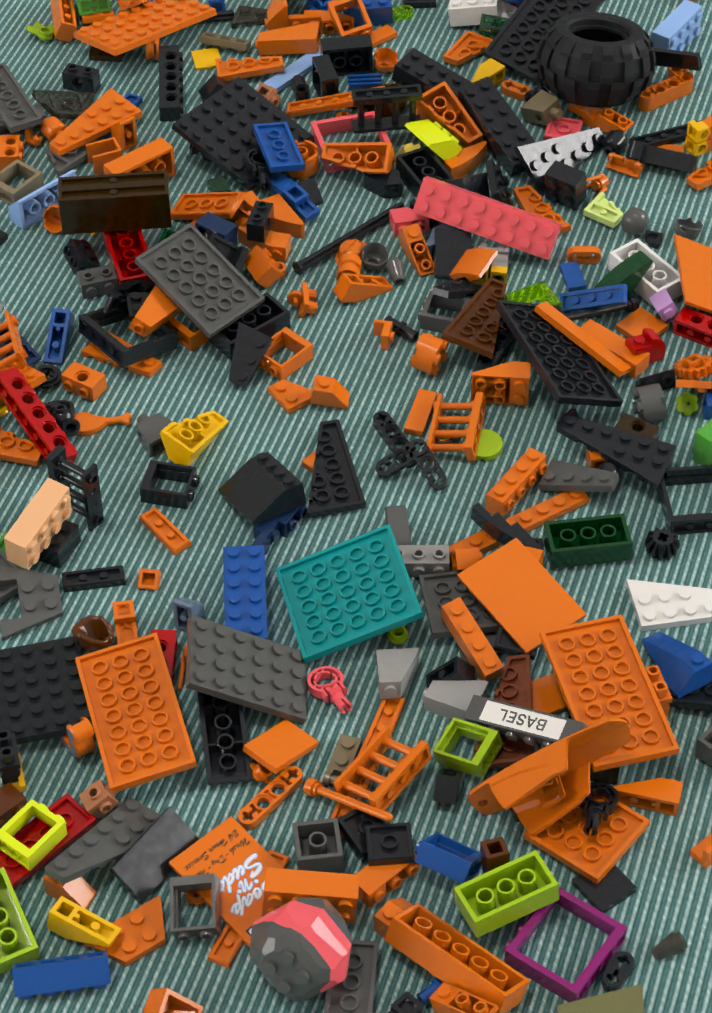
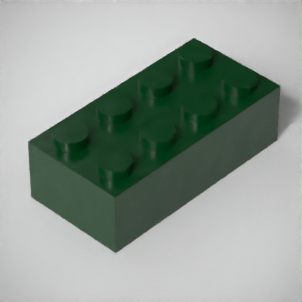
(587, 540)

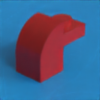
(647, 342)

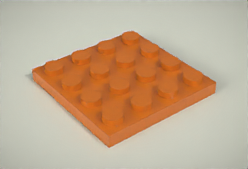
(591, 854)

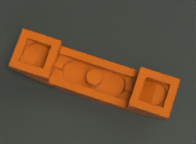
(124, 621)

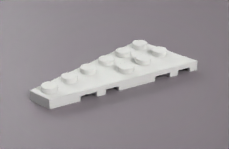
(669, 604)

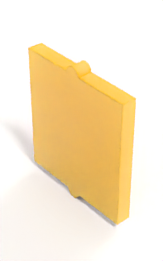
(205, 58)

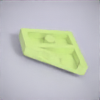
(603, 211)

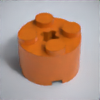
(310, 156)
(429, 354)

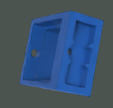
(448, 857)

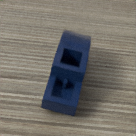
(281, 525)

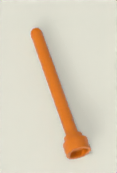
(314, 788)

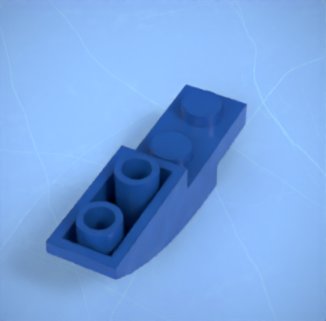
(294, 195)

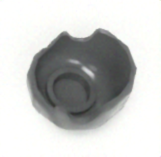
(635, 221)
(687, 228)
(374, 256)

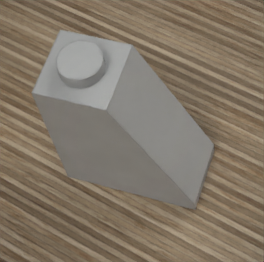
(395, 670)
(452, 696)

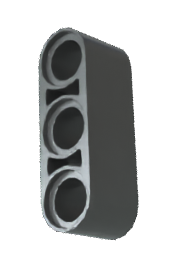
(398, 520)

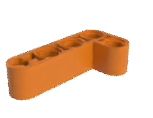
(678, 84)

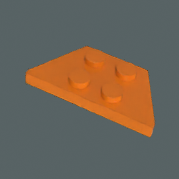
(139, 935)

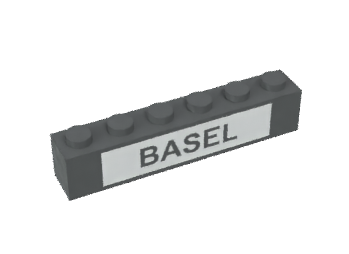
(520, 722)

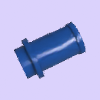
(424, 995)

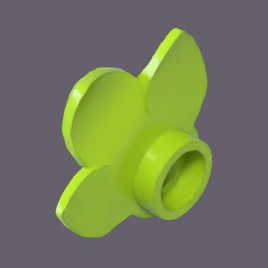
(41, 31)

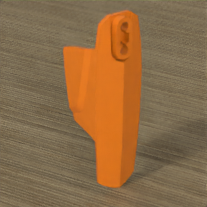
(552, 779)

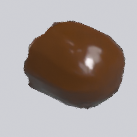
(93, 633)

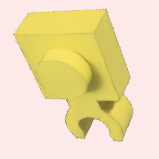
(408, 147)

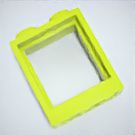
(31, 857)

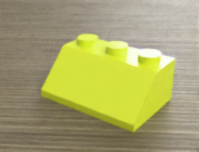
(435, 138)

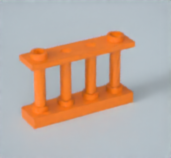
(16, 344)
(472, 433)
(391, 785)

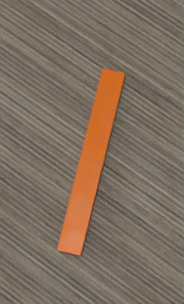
(387, 714)

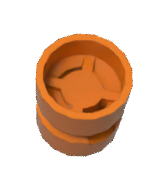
(349, 263)

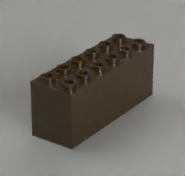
(114, 202)

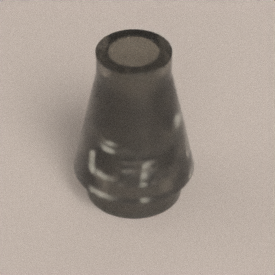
(671, 945)

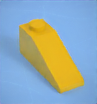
(492, 69)
(80, 924)

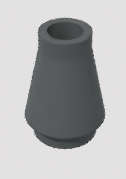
(396, 270)

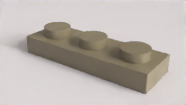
(224, 42)

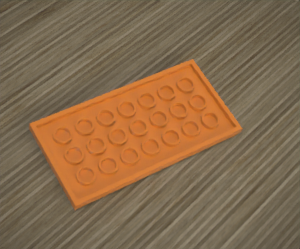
(143, 24)
(607, 679)
(135, 713)

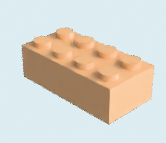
(38, 524)

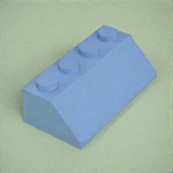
(32, 207)

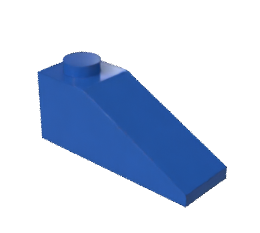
(58, 335)

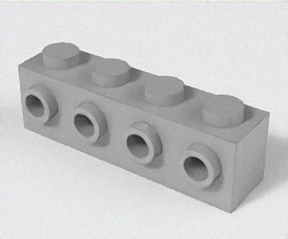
(428, 559)

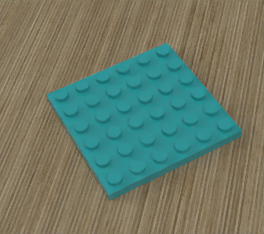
(348, 593)

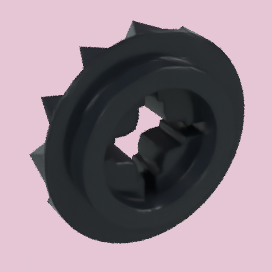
(54, 373)

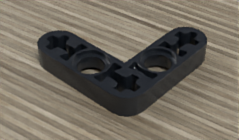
(419, 457)

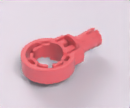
(334, 691)

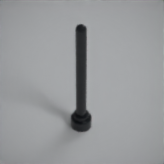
(632, 305)

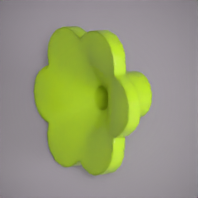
(683, 403)

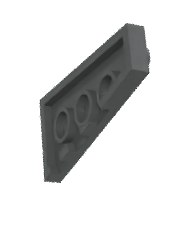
(574, 477)

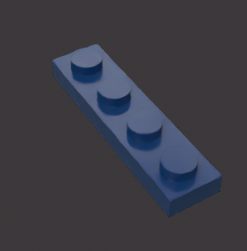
(594, 298)

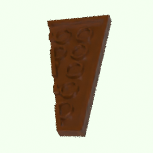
(478, 321)

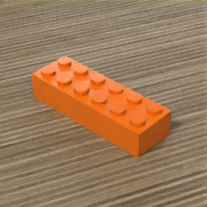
(455, 957)

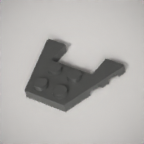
(37, 598)

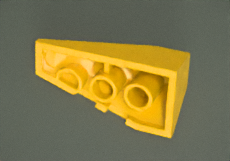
(191, 437)

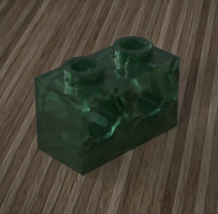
(491, 25)

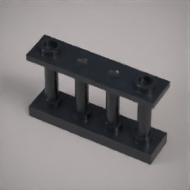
(384, 95)
(59, 470)

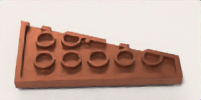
(516, 690)

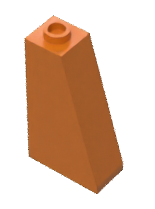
(290, 40)
(154, 313)

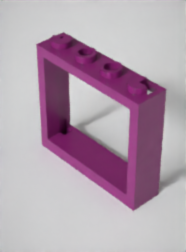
(547, 978)

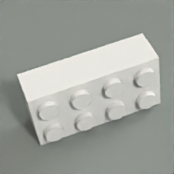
(657, 277)

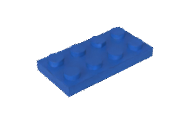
(278, 147)

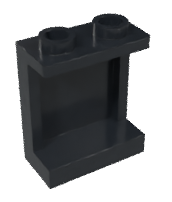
(233, 253)

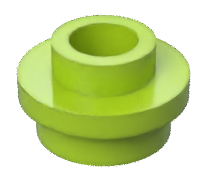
(398, 635)

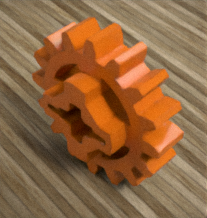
(693, 367)

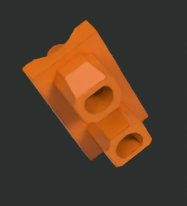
(304, 300)

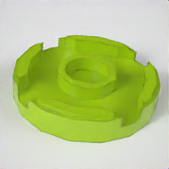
(489, 445)

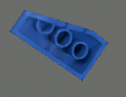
(680, 664)

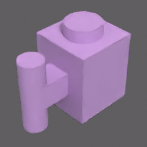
(664, 305)

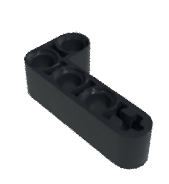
(661, 157)
(503, 343)

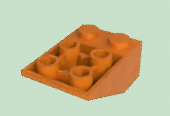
(503, 383)

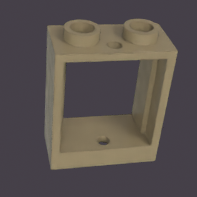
(34, 182)

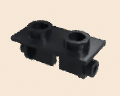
(665, 379)

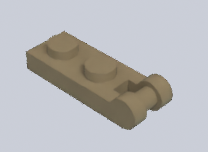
(343, 755)

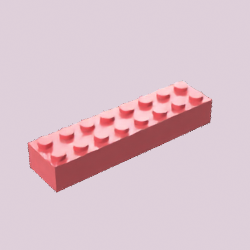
(487, 217)

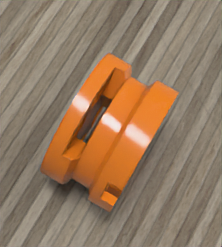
(150, 50)

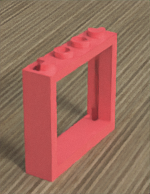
(337, 125)

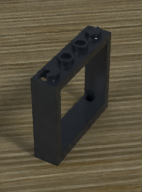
(91, 327)
(681, 476)

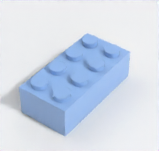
(679, 27)

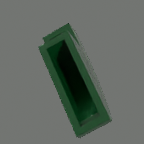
(627, 272)

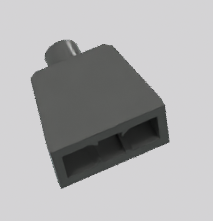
(149, 432)

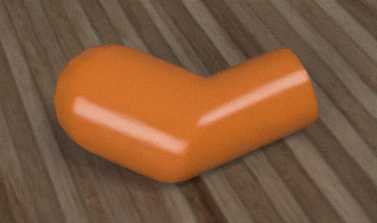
(32, 140)

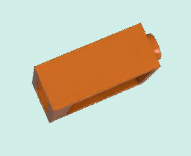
(340, 5)
(293, 342)

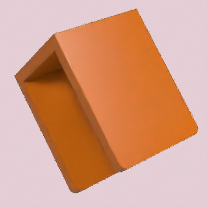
(102, 153)

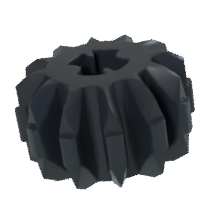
(662, 543)

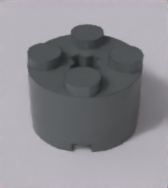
(649, 403)

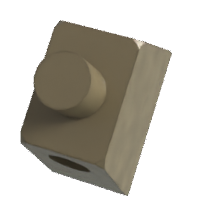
(542, 109)

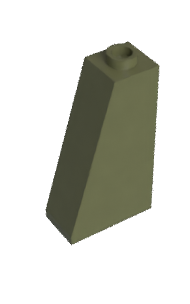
(618, 1001)

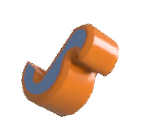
(79, 738)

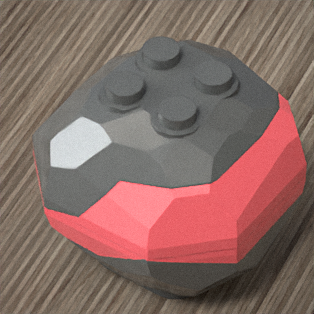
(302, 947)

